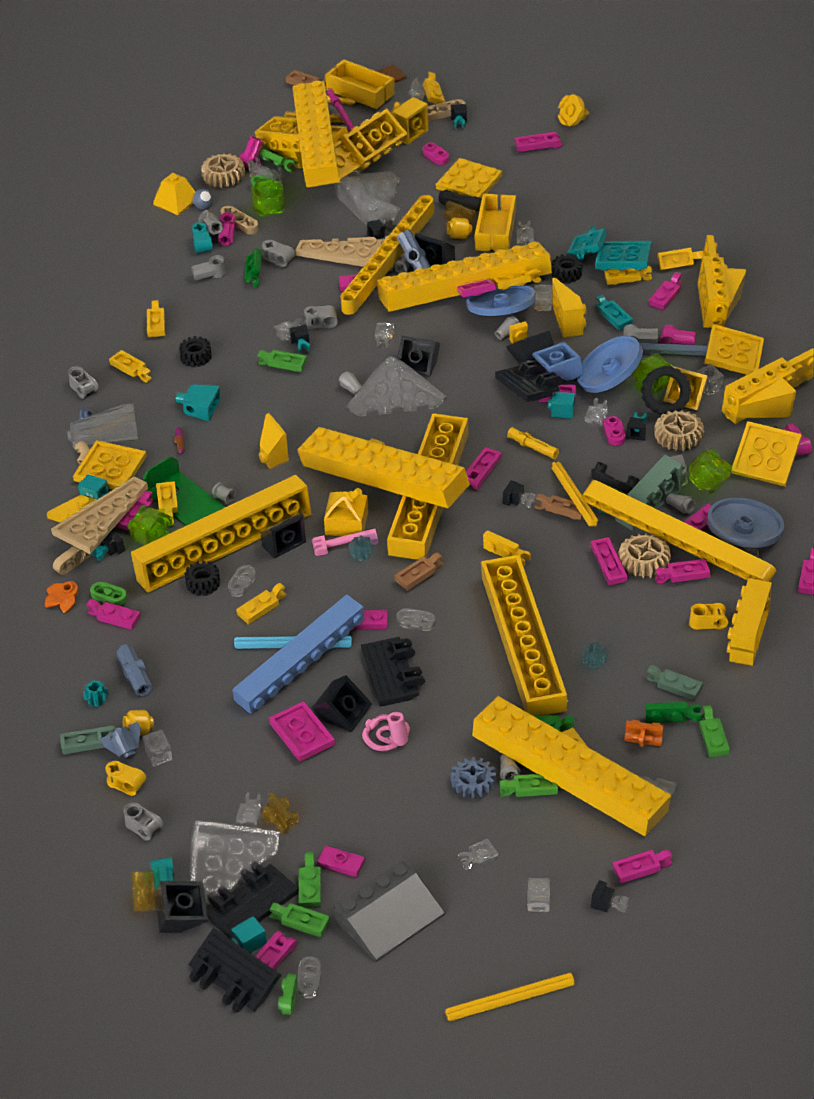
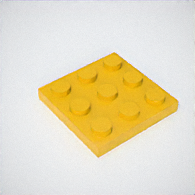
(469, 179)
(734, 350)
(766, 453)
(110, 463)

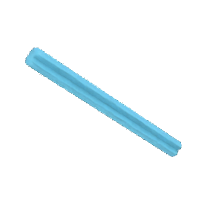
(278, 642)

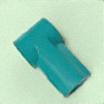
(162, 869)

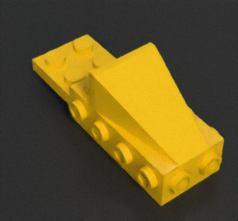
(283, 138)
(368, 143)
(718, 286)
(768, 390)

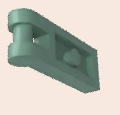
(84, 739)

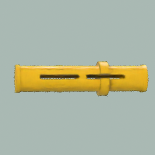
(525, 439)

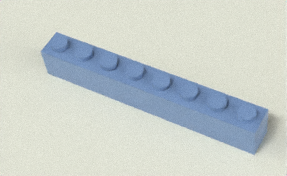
(298, 654)

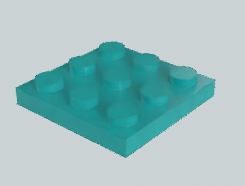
(623, 255)

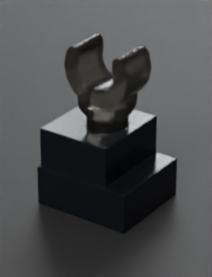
(378, 229)

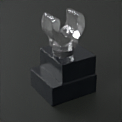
(515, 493)
(604, 896)

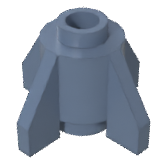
(123, 741)

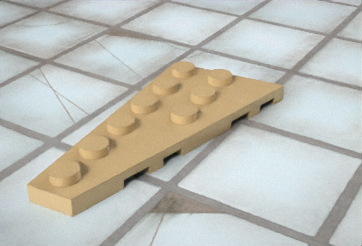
(353, 252)
(94, 522)

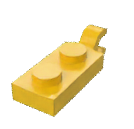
(433, 89)
(678, 258)
(616, 276)
(517, 278)
(155, 320)
(130, 365)
(167, 498)
(503, 546)
(261, 604)

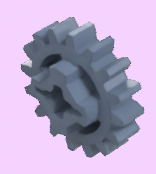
(473, 777)

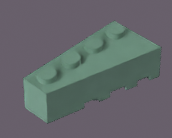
(656, 485)

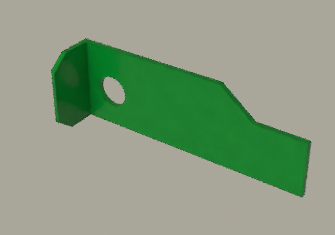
(191, 499)

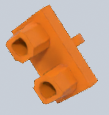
(643, 733)

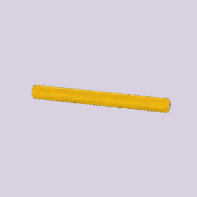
(574, 494)
(509, 996)

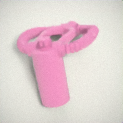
(398, 729)

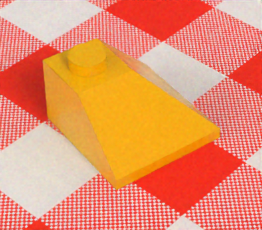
(174, 194)
(697, 386)
(273, 443)

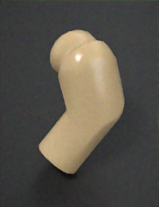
(83, 449)

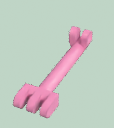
(320, 544)

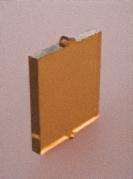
(393, 72)

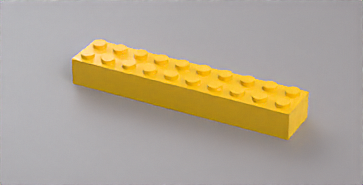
(315, 134)
(442, 280)
(384, 467)
(416, 519)
(219, 533)
(524, 636)
(571, 766)

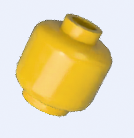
(459, 228)
(143, 718)

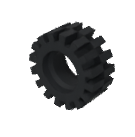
(567, 268)
(188, 354)
(202, 570)

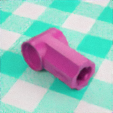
(252, 150)
(228, 225)
(671, 335)
(805, 444)

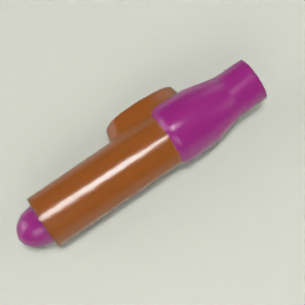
(179, 440)

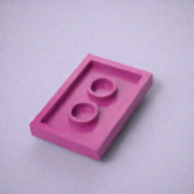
(301, 731)

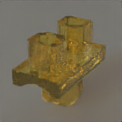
(455, 210)
(277, 813)
(143, 890)

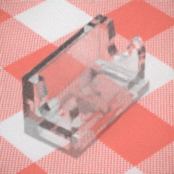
(258, 169)

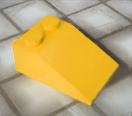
(568, 310)

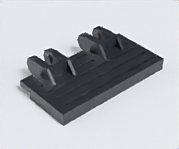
(530, 381)
(390, 671)
(251, 901)
(236, 971)

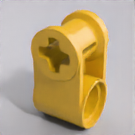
(707, 615)
(126, 779)

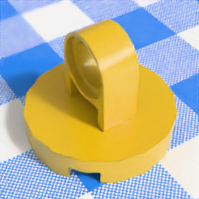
(572, 110)

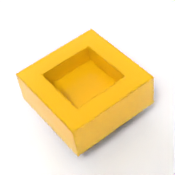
(518, 332)

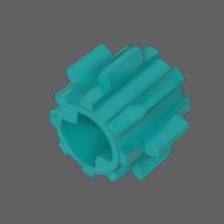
(95, 693)

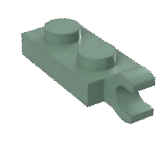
(675, 682)

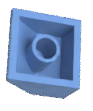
(560, 360)

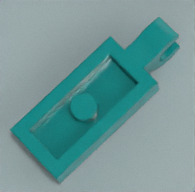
(613, 313)

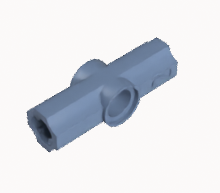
(409, 246)
(134, 670)

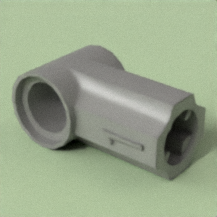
(212, 222)
(214, 267)
(641, 334)

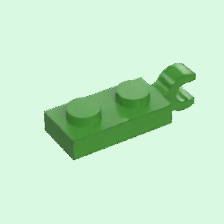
(278, 160)
(282, 360)
(713, 734)
(528, 786)
(309, 883)
(300, 918)

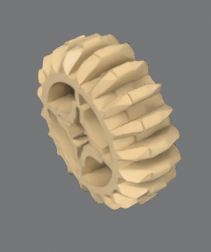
(222, 170)
(679, 430)
(644, 555)

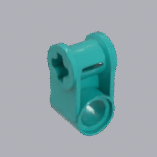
(201, 238)

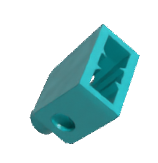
(200, 401)

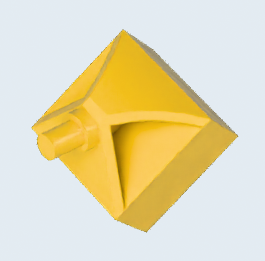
(412, 117)
(346, 513)

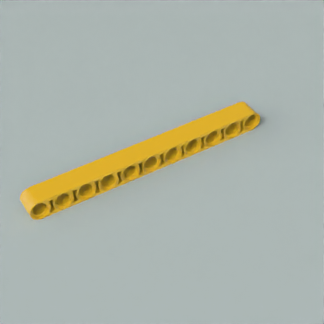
(385, 256)
(677, 532)

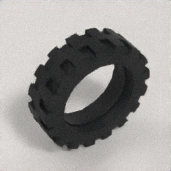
(683, 384)

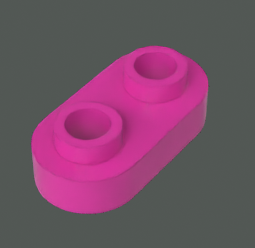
(435, 154)
(614, 431)

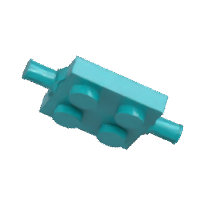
(588, 242)

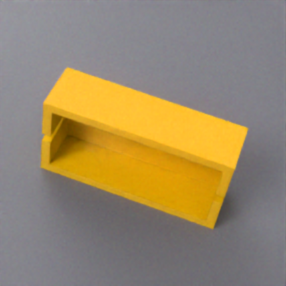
(360, 84)
(494, 225)
(749, 621)

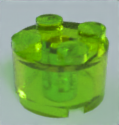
(267, 197)
(647, 365)
(709, 470)
(149, 525)

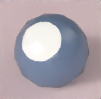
(202, 199)

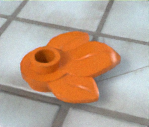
(61, 595)

